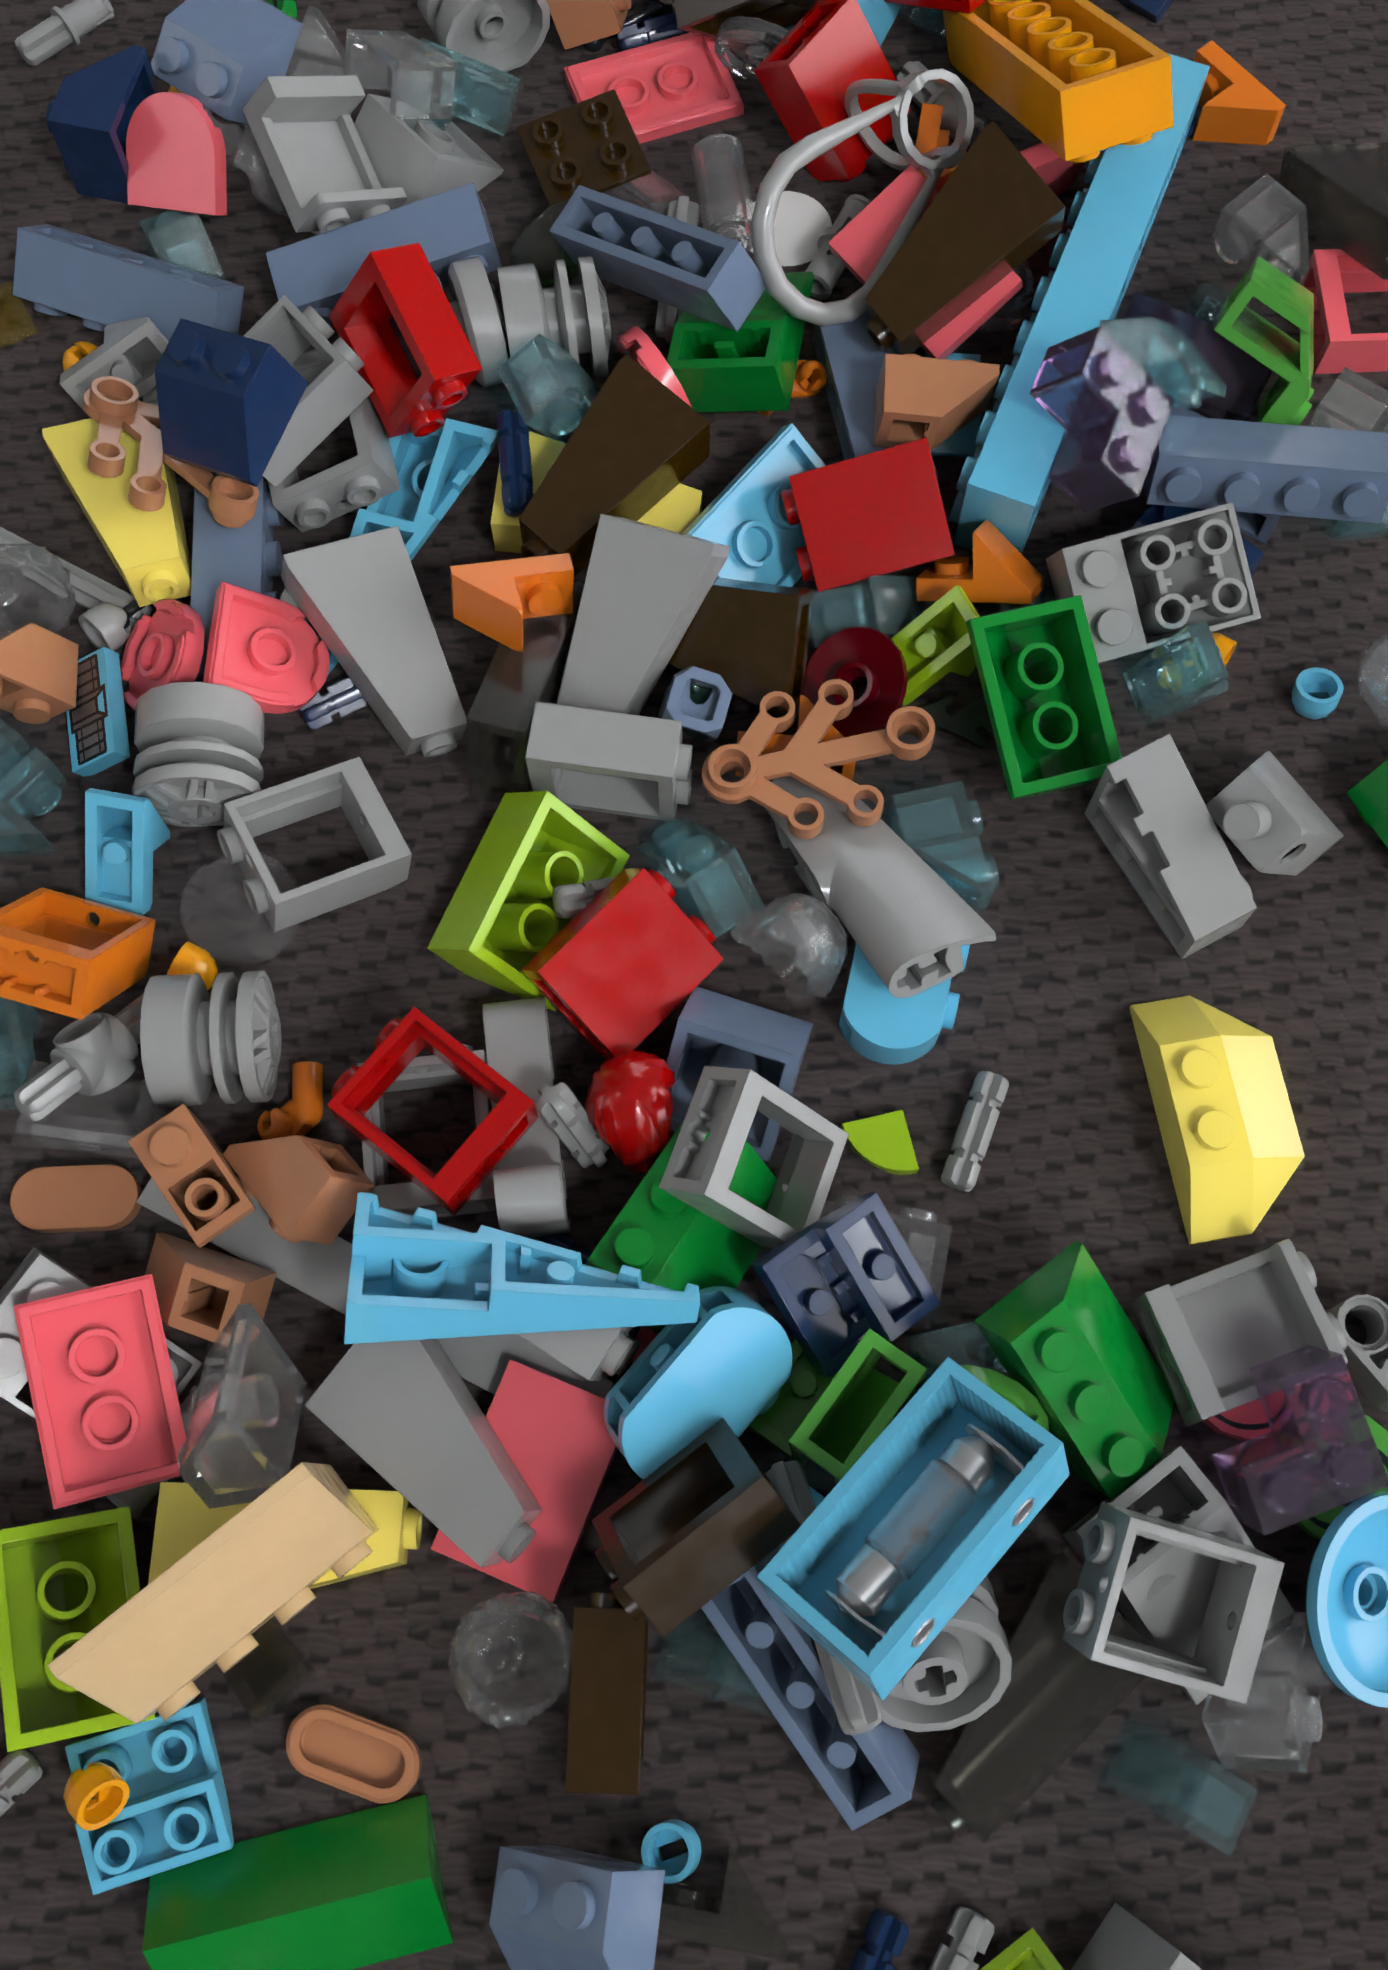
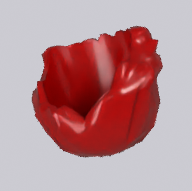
(632, 1107)

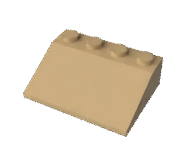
(219, 1595)

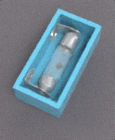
(915, 1526)

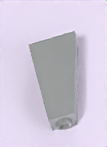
(634, 611)
(381, 633)
(430, 1441)

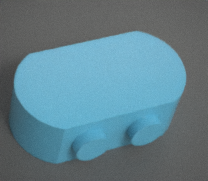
(893, 1027)
(695, 1376)

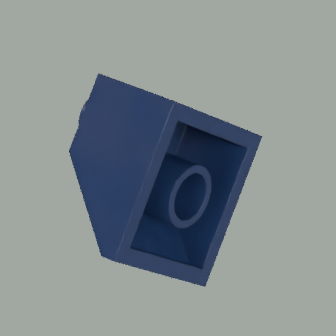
(93, 120)
(224, 400)

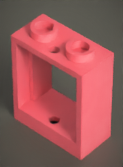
(1334, 346)

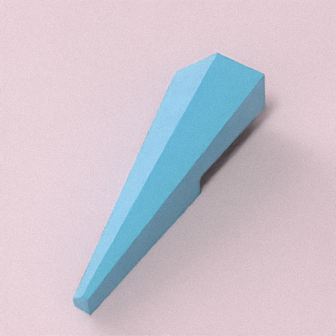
(430, 478)
(445, 1282)

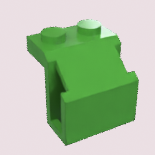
(1291, 360)
(842, 1414)

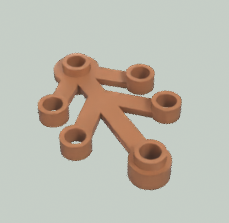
(117, 407)
(809, 758)

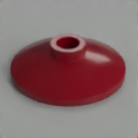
(859, 657)

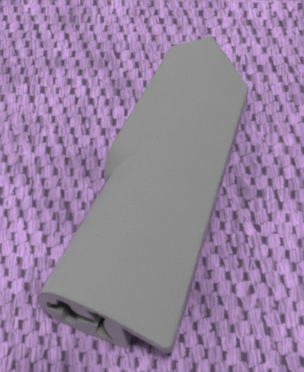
(883, 894)

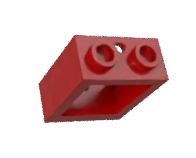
(404, 286)
(484, 1148)

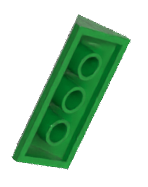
(306, 1897)

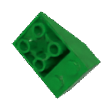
(741, 368)

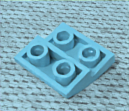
(174, 1800)

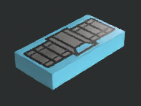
(99, 720)

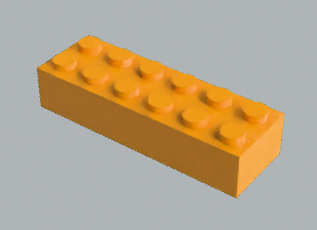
(1065, 72)

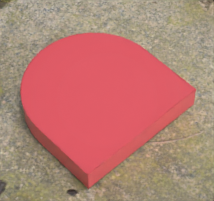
(176, 156)
(264, 650)

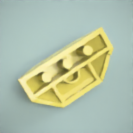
(1218, 1114)

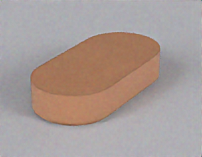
(76, 1198)
(353, 1753)

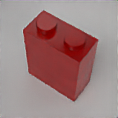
(810, 77)
(868, 515)
(624, 962)

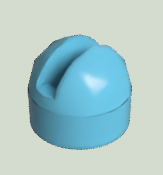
(1316, 693)
(668, 1832)

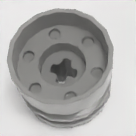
(565, 314)
(197, 750)
(202, 1037)

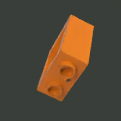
(63, 959)

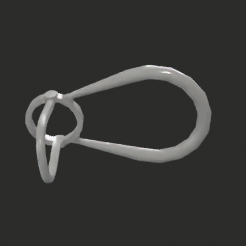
(825, 139)

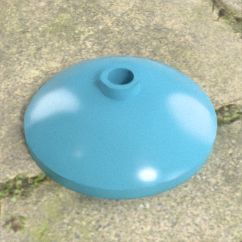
(1351, 1600)

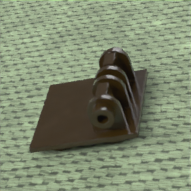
(585, 147)

